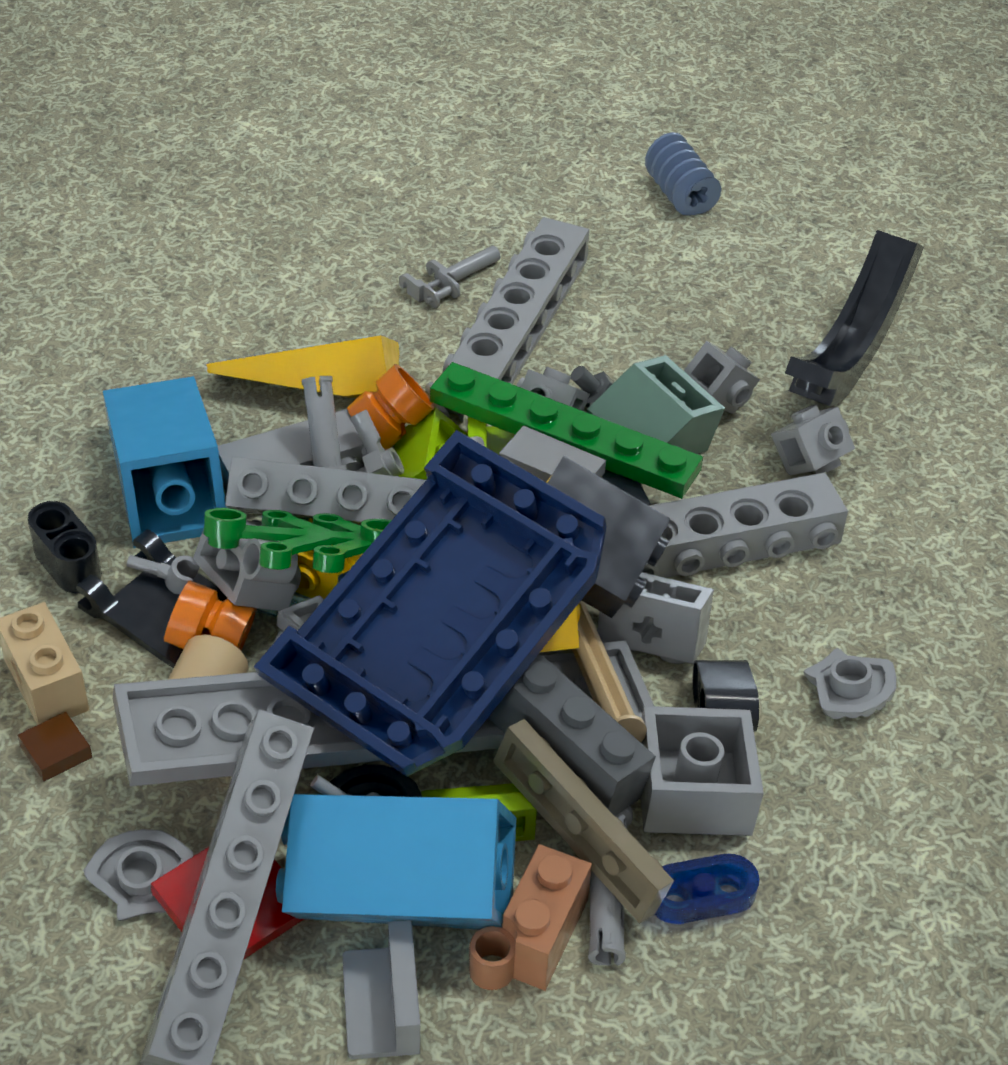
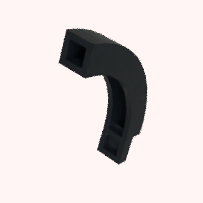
(856, 335)

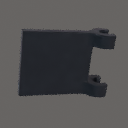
(144, 604)

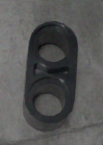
(63, 544)
(725, 686)

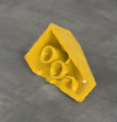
(351, 363)

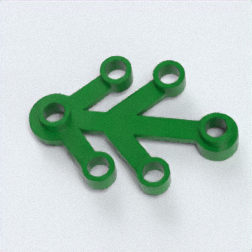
(227, 526)

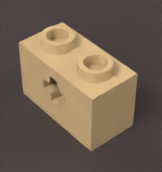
(42, 664)

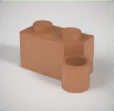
(534, 923)

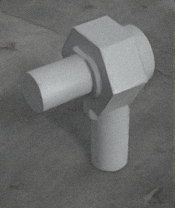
(375, 457)

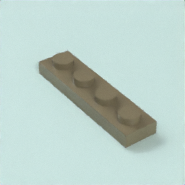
(583, 821)

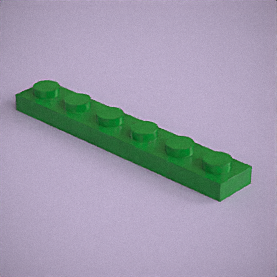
(511, 407)

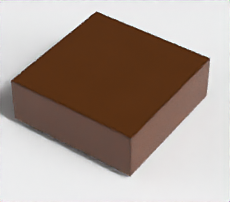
(55, 746)

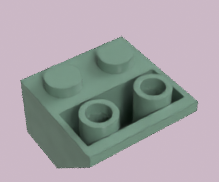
(661, 403)

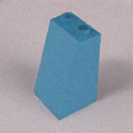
(165, 457)
(398, 860)

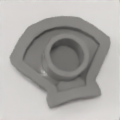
(852, 684)
(129, 865)

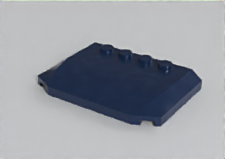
(442, 608)

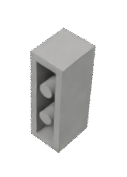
(292, 446)

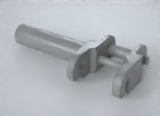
(447, 277)

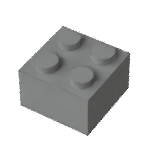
(702, 771)

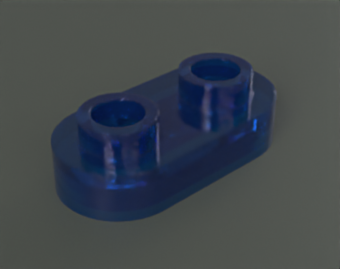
(699, 886)

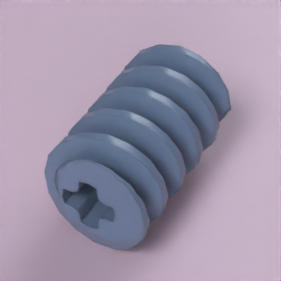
(682, 175)

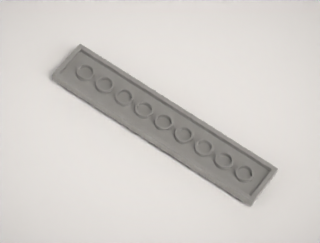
(199, 723)

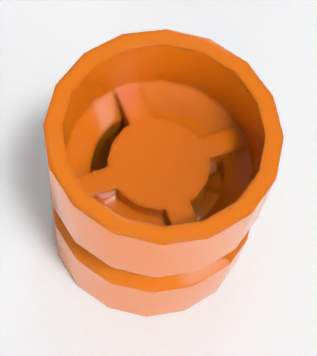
(393, 405)
(203, 614)

